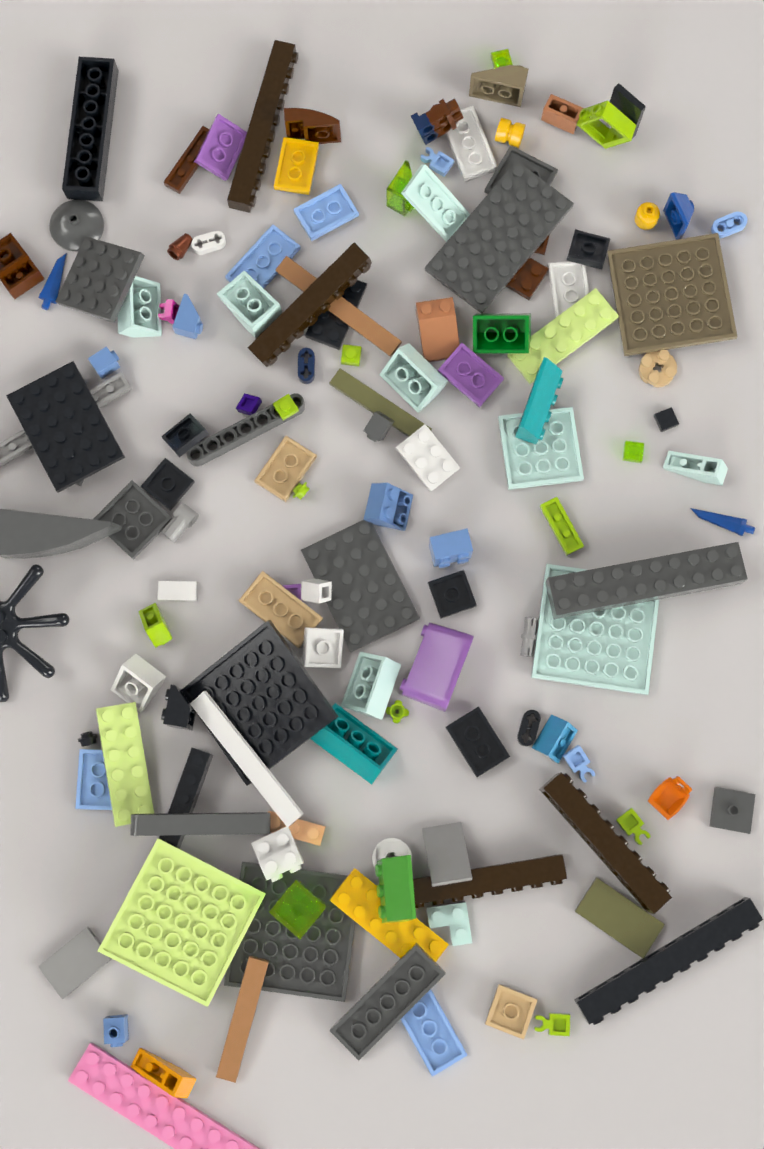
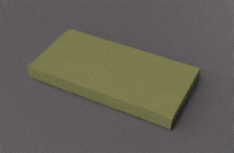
(619, 918)

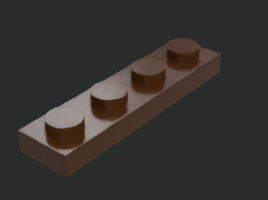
(186, 166)

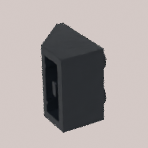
(178, 710)

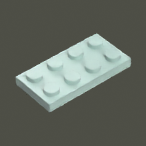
(435, 202)

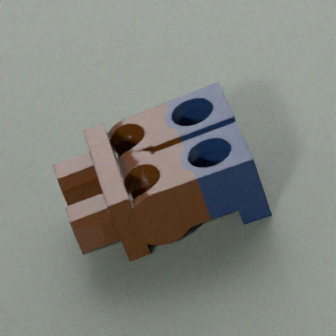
(437, 120)

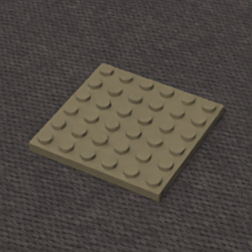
(671, 294)

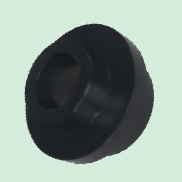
(87, 738)

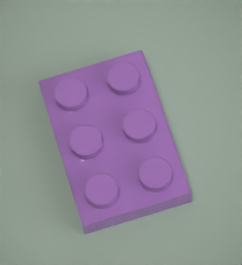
(221, 147)
(470, 374)

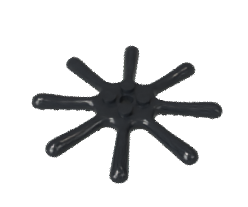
(11, 625)

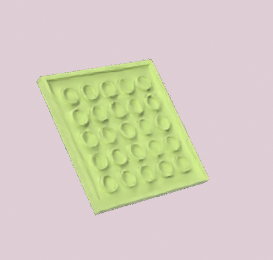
(182, 922)

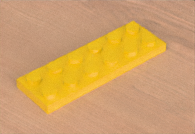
(360, 902)

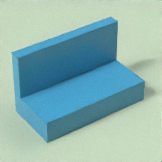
(555, 738)

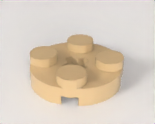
(656, 378)

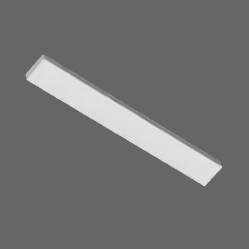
(246, 759)

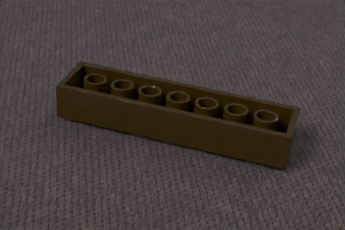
(606, 843)

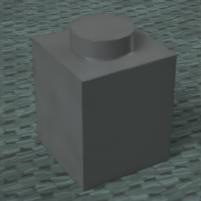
(378, 426)

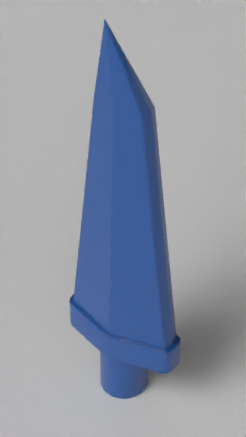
(51, 288)
(730, 523)

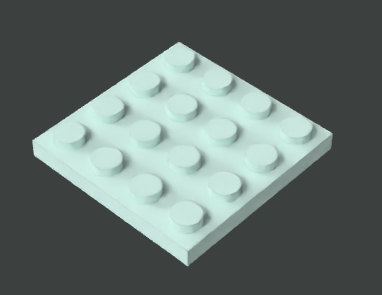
(548, 462)

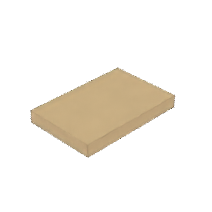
(285, 468)

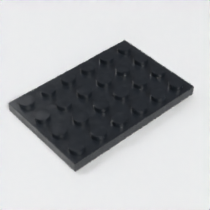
(65, 426)

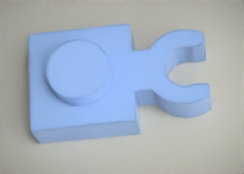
(439, 163)
(577, 761)

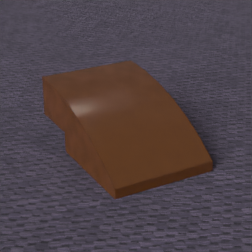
(311, 125)
(16, 268)

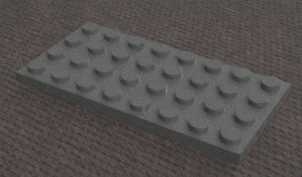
(499, 237)

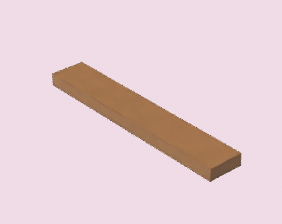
(242, 1019)

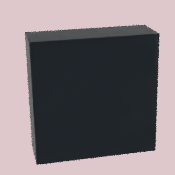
(666, 419)

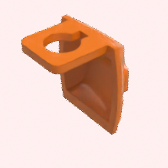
(670, 796)

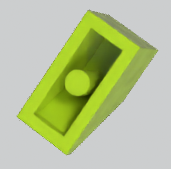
(155, 625)

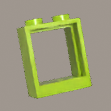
(621, 130)

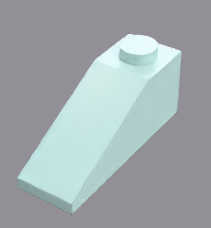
(696, 467)

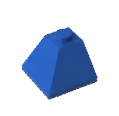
(678, 213)

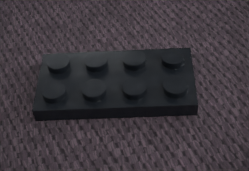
(329, 328)

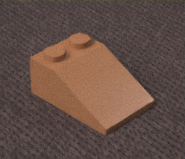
(437, 328)

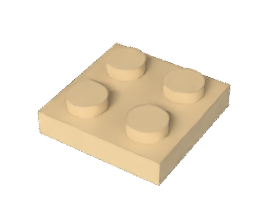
(511, 1011)

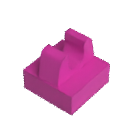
(171, 309)

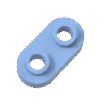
(727, 224)

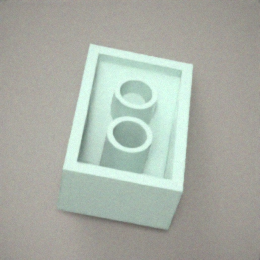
(250, 304)

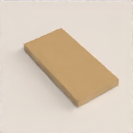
(275, 603)

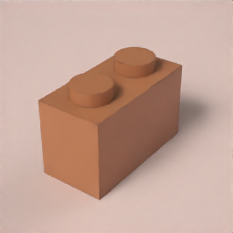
(561, 113)

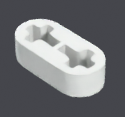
(208, 242)

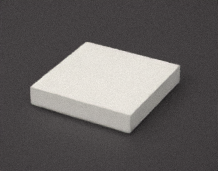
(322, 647)

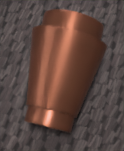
(180, 246)

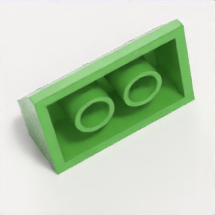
(395, 889)

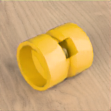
(508, 132)

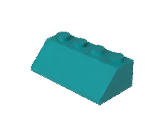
(539, 402)
(355, 745)

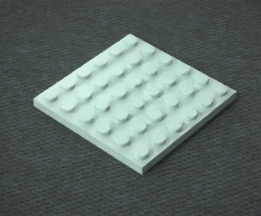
(596, 648)

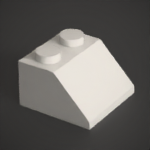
(137, 682)

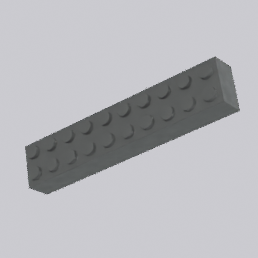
(646, 580)

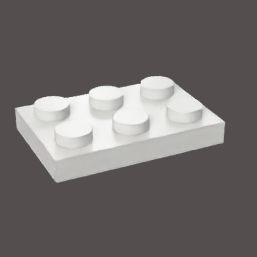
(427, 458)

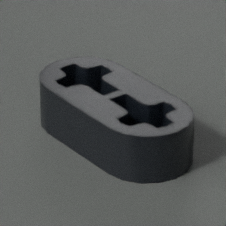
(524, 726)

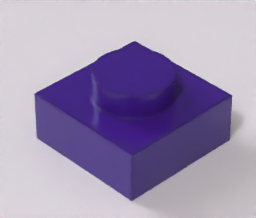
(248, 404)

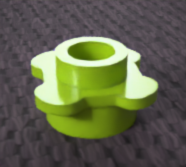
(300, 490)
(402, 711)

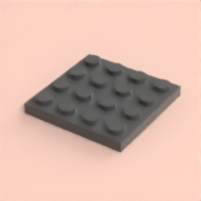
(100, 278)

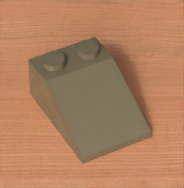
(500, 84)

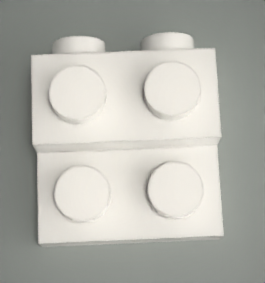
(278, 854)

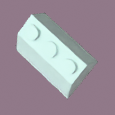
(141, 309)
(413, 377)
(371, 685)

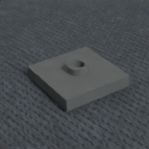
(732, 810)

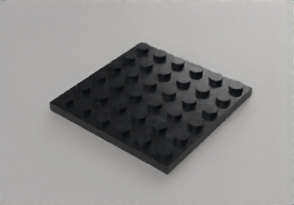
(264, 696)

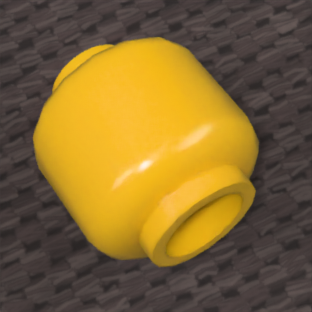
(647, 216)

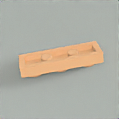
(300, 829)

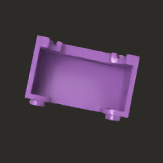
(437, 666)

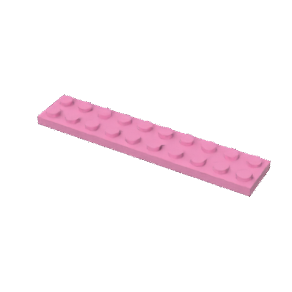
(150, 1106)

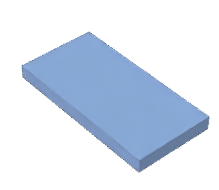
(265, 257)
(433, 1034)

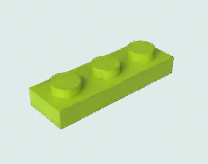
(561, 526)

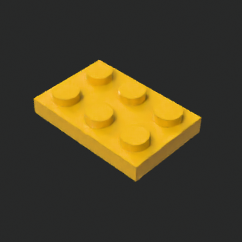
(296, 166)

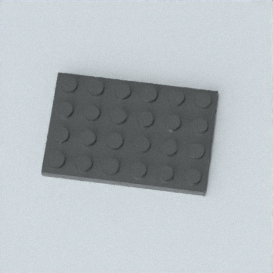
(366, 588)

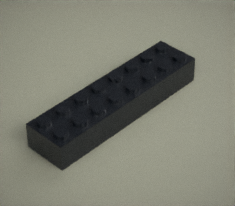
(90, 129)

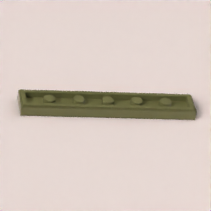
(375, 402)

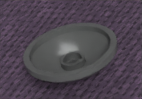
(70, 233)

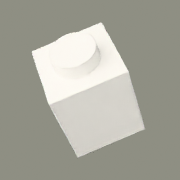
(316, 590)

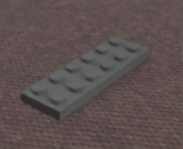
(387, 1001)

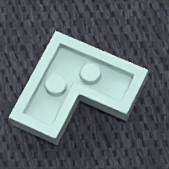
(455, 917)

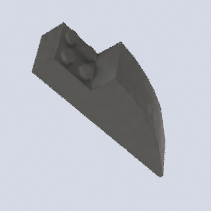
(44, 535)

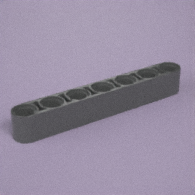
(239, 437)
(200, 824)

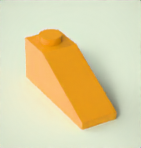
(163, 1074)

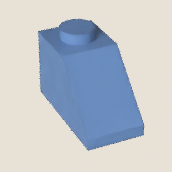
(187, 319)

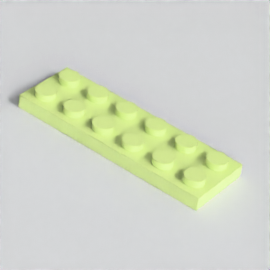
(565, 334)
(124, 762)

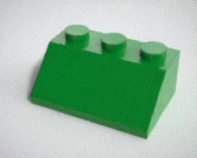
(501, 332)

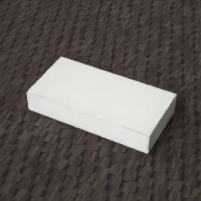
(177, 591)

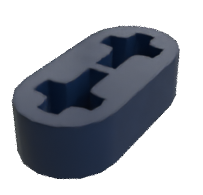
(302, 365)

